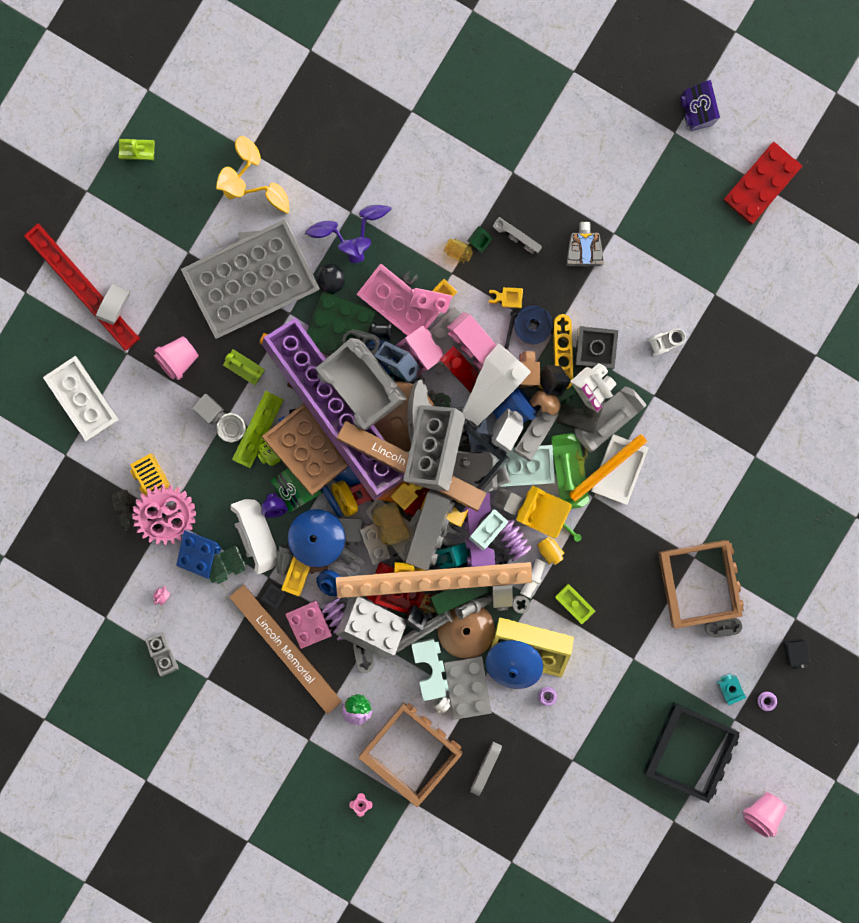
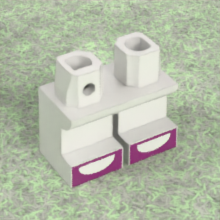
(592, 387)

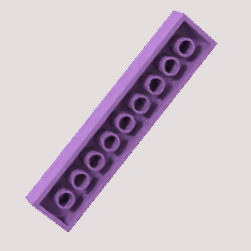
(297, 359)

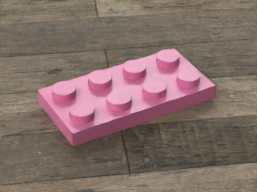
(392, 300)

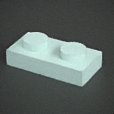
(488, 530)

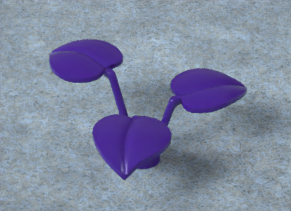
(355, 247)

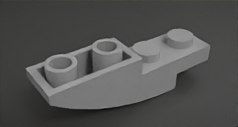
(417, 397)

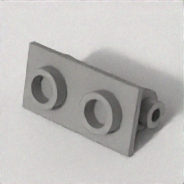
(376, 549)

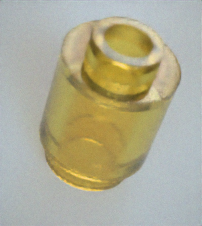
(458, 250)

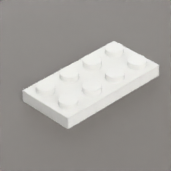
(81, 398)

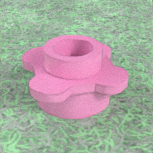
(161, 595)
(355, 804)

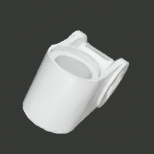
(665, 341)

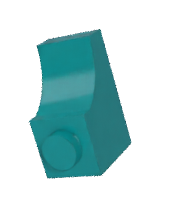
(452, 556)

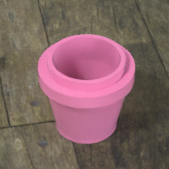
(176, 357)
(765, 815)

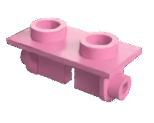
(430, 300)

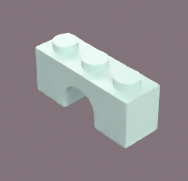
(434, 685)

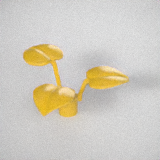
(233, 186)

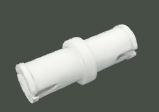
(537, 571)

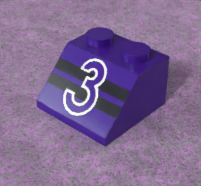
(700, 106)

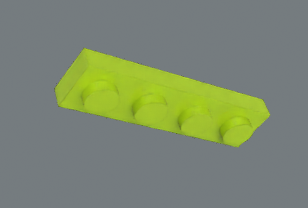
(257, 428)

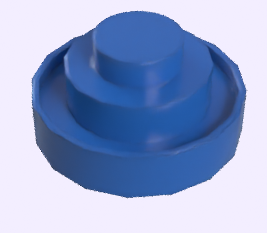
(327, 582)

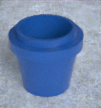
(518, 402)

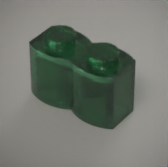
(226, 563)

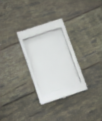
(621, 481)

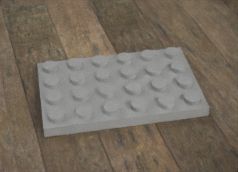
(250, 278)

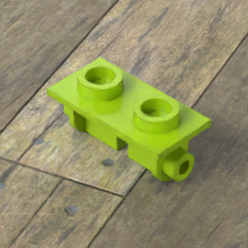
(243, 367)

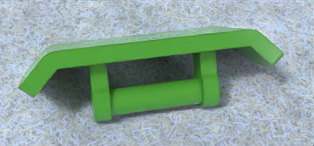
(567, 467)

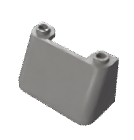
(361, 382)

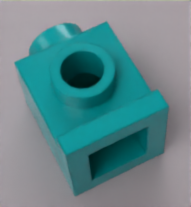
(724, 684)

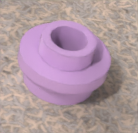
(549, 702)
(772, 704)

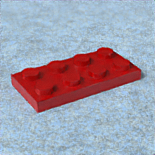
(762, 183)

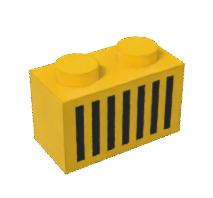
(149, 473)

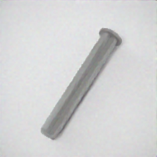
(429, 626)

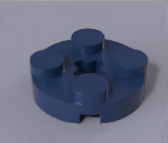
(527, 334)

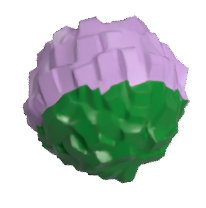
(357, 709)

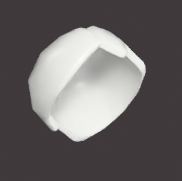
(230, 427)

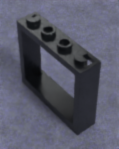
(498, 452)
(661, 743)

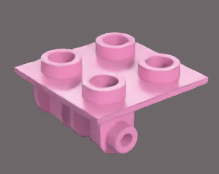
(308, 624)

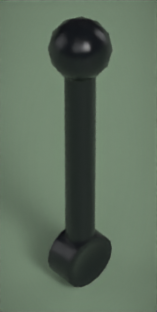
(513, 314)

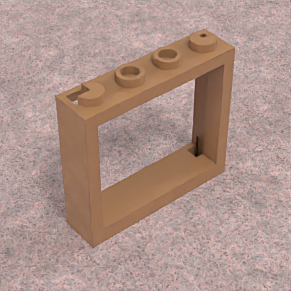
(733, 585)
(392, 779)

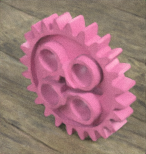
(158, 499)

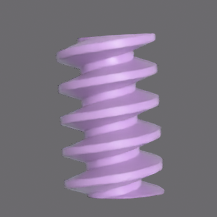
(513, 540)
(334, 613)

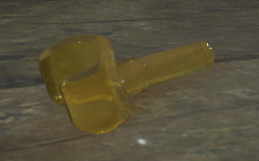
(581, 461)

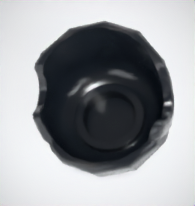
(330, 278)

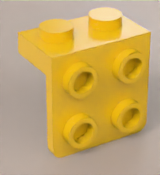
(543, 512)

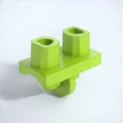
(136, 149)

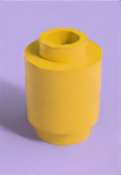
(550, 551)

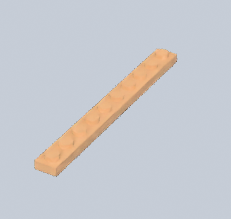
(434, 580)

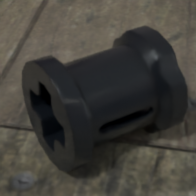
(382, 330)

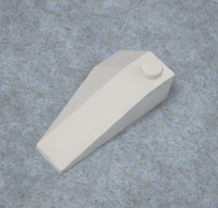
(496, 381)

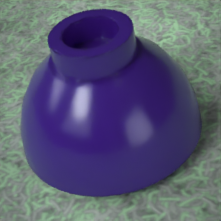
(273, 506)

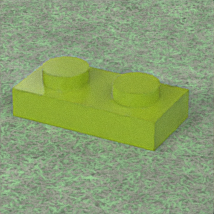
(574, 603)

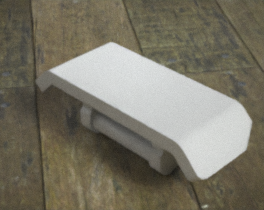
(255, 534)

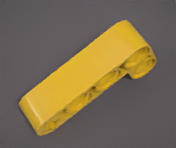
(563, 352)

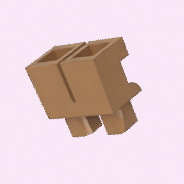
(533, 378)

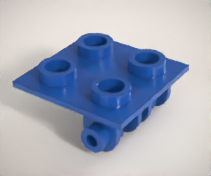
(197, 554)

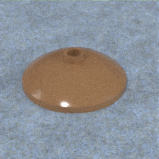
(472, 644)

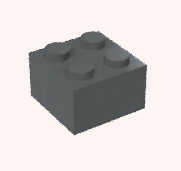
(596, 347)

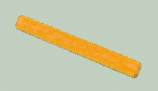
(608, 467)

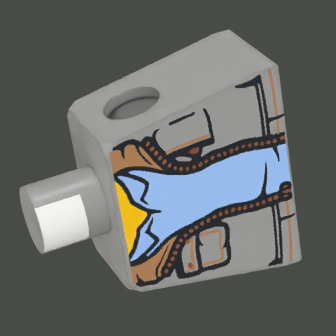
(584, 248)

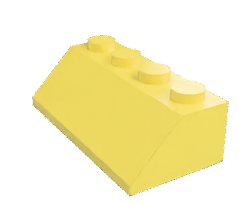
(552, 646)

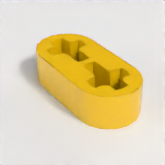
(344, 498)

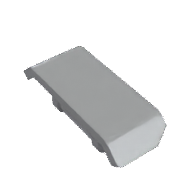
(614, 415)

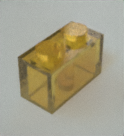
(391, 524)

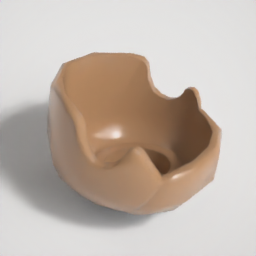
(549, 403)

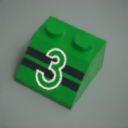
(292, 490)

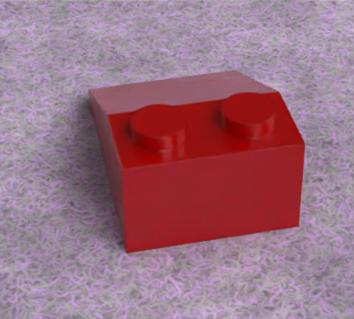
(398, 601)

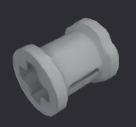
(521, 609)

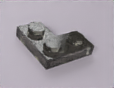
(581, 419)

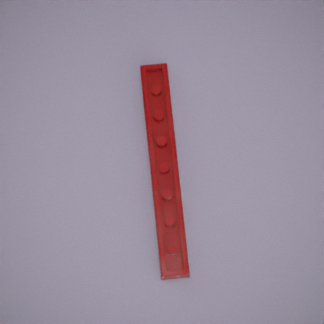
(78, 283)

